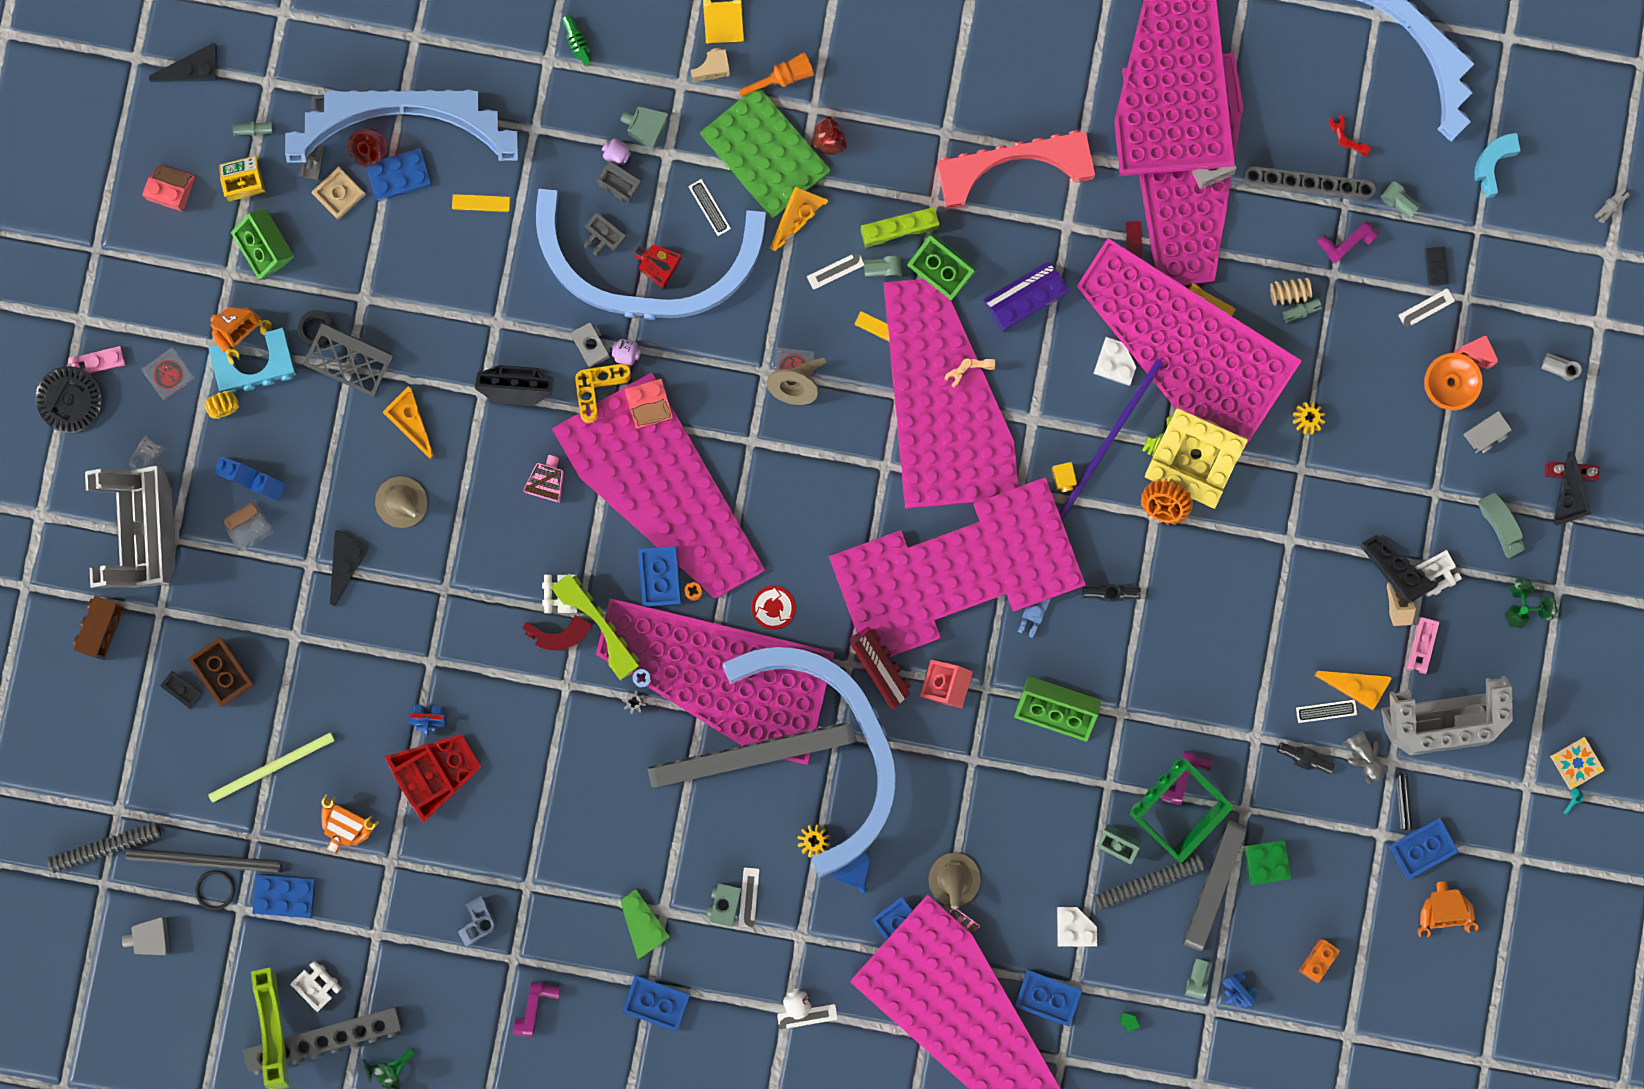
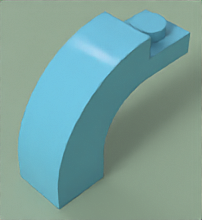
(1484, 170)

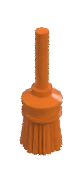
(784, 74)

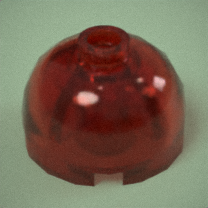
(828, 137)
(367, 146)

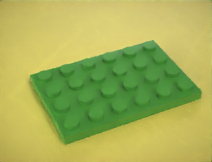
(764, 151)

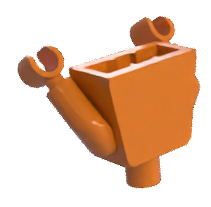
(1446, 909)

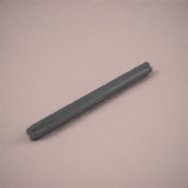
(207, 861)

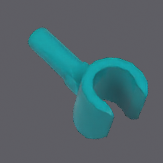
(1577, 796)

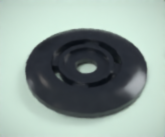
(53, 390)

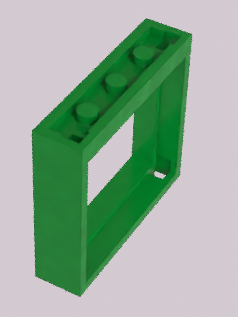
(1203, 827)

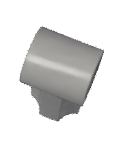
(1559, 367)

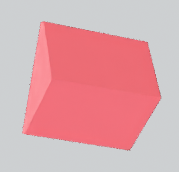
(1480, 352)

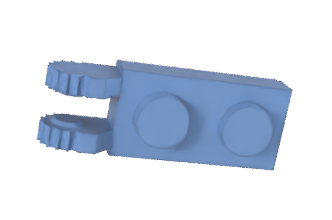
(1034, 614)

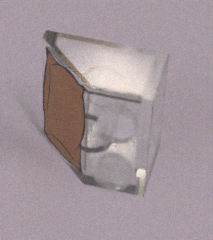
(247, 526)

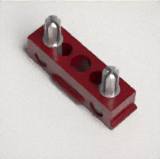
(1555, 470)

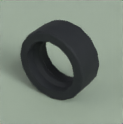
(304, 321)

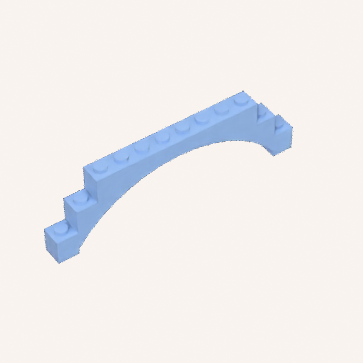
(1445, 57)
(350, 107)

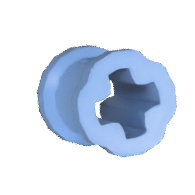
(647, 677)

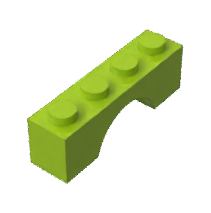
(912, 223)

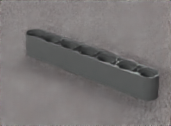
(1318, 183)
(1214, 885)

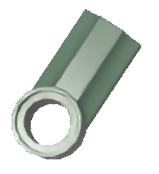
(1396, 197)
(888, 267)
(1197, 983)

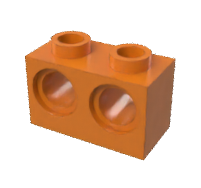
(1319, 960)

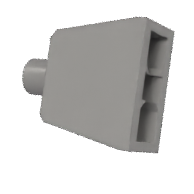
(149, 938)

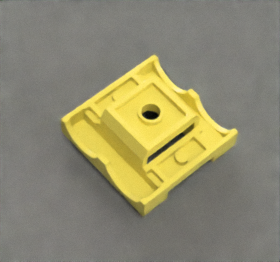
(1175, 462)

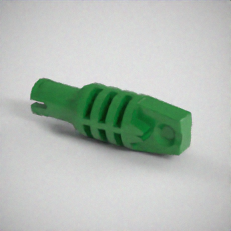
(577, 40)

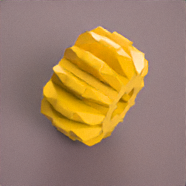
(221, 404)
(1306, 425)
(808, 844)

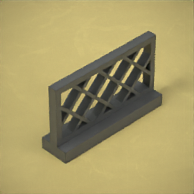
(355, 344)

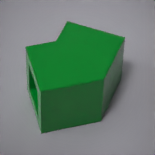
(1129, 1021)

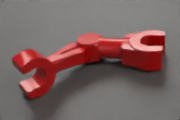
(1361, 149)

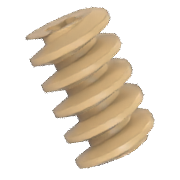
(1290, 291)

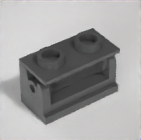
(618, 182)

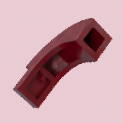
(565, 640)

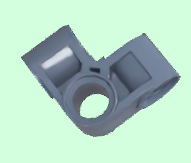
(474, 932)

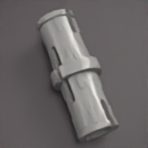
(1612, 205)

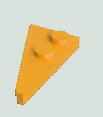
(798, 211)
(406, 417)
(1360, 687)

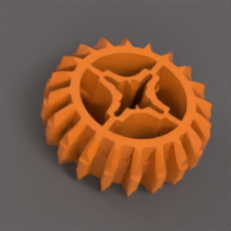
(1166, 502)

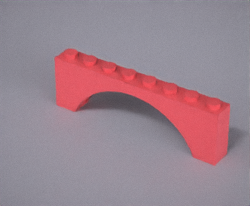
(1066, 152)

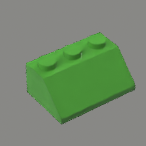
(262, 243)
(942, 266)

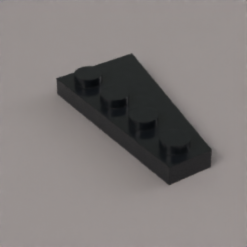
(1397, 570)

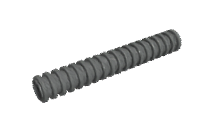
(104, 847)
(1148, 882)

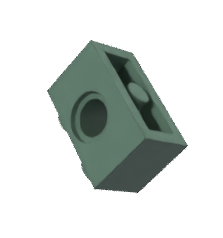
(1119, 844)
(732, 895)

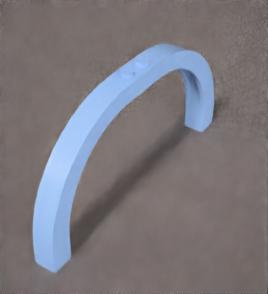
(649, 308)
(811, 663)

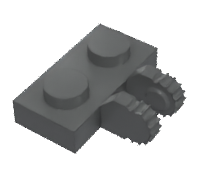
(604, 232)

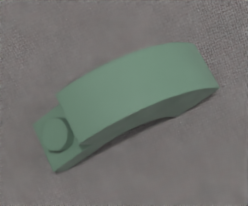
(1503, 523)

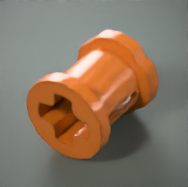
(690, 586)

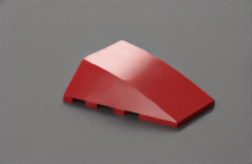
(433, 772)

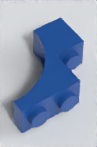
(249, 478)

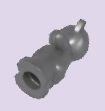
(1365, 756)

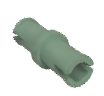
(253, 128)
(1302, 310)

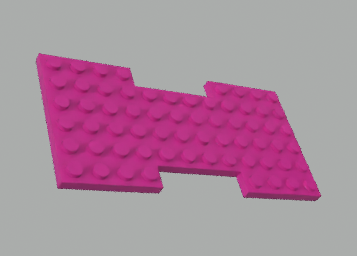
(1011, 551)

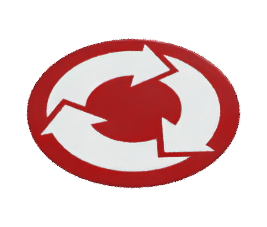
(773, 607)

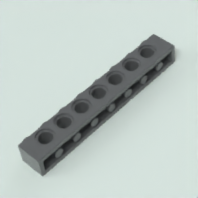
(390, 1017)

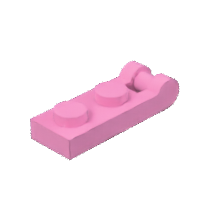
(100, 360)
(1422, 645)

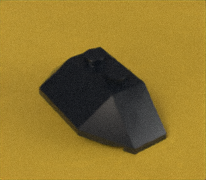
(514, 385)

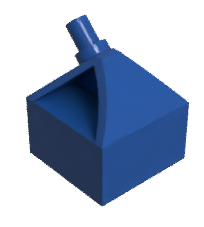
(854, 873)

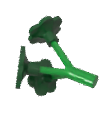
(1517, 615)
(386, 1071)

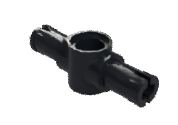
(1101, 593)
(1305, 758)

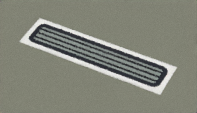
(709, 207)
(1326, 711)

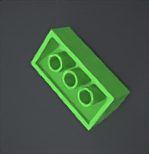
(1057, 708)

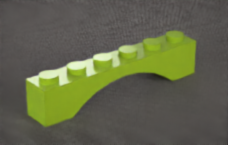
(619, 658)
(274, 1056)

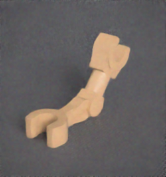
(969, 363)

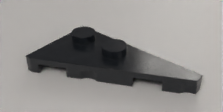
(194, 67)
(1572, 497)
(346, 560)

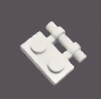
(1437, 566)
(548, 602)
(311, 990)

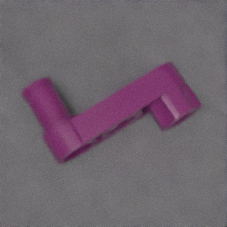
(1335, 253)
(1175, 793)
(526, 1026)

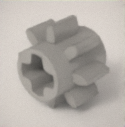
(631, 697)

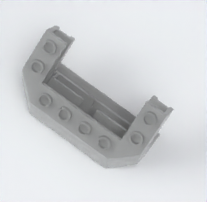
(143, 527)
(1450, 721)

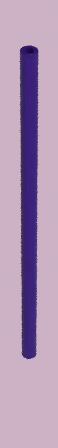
(1110, 438)

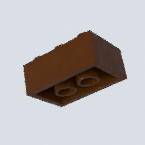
(98, 627)
(221, 672)

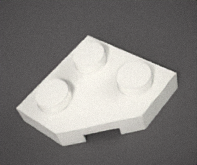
(1115, 362)
(1075, 928)

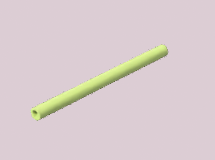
(271, 767)

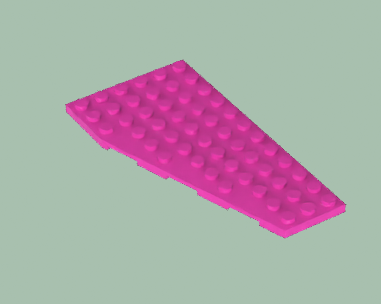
(1174, 92)
(1187, 221)
(1208, 357)
(948, 436)
(661, 490)
(687, 669)

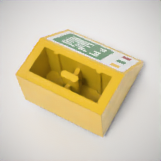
(241, 178)

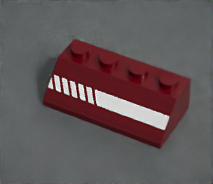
(880, 667)

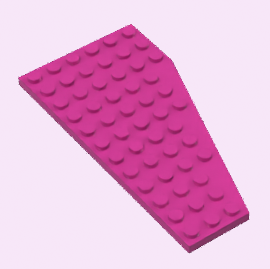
(952, 1003)

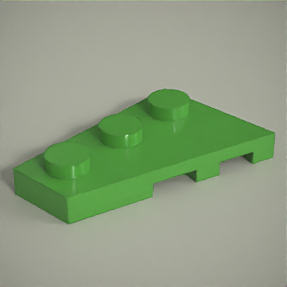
(642, 924)

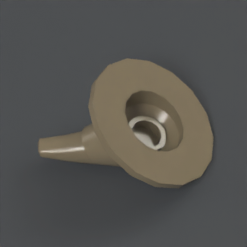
(795, 385)
(401, 502)
(954, 879)

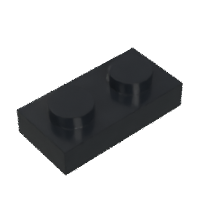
(1436, 266)
(181, 690)

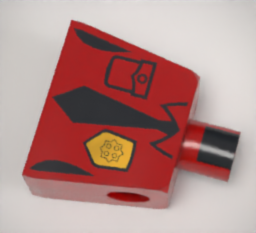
(658, 263)

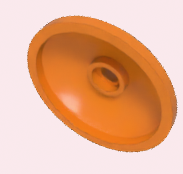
(1466, 379)

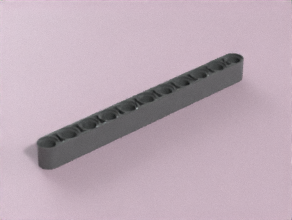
(751, 754)

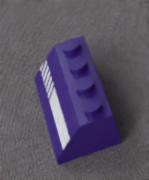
(1026, 296)

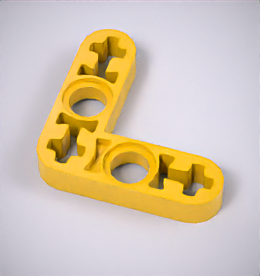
(593, 382)

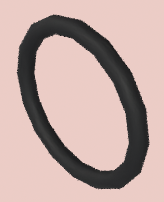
(231, 894)

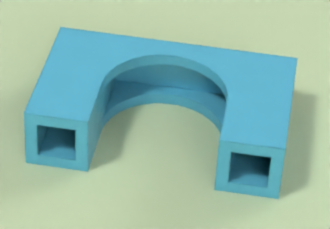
(278, 367)

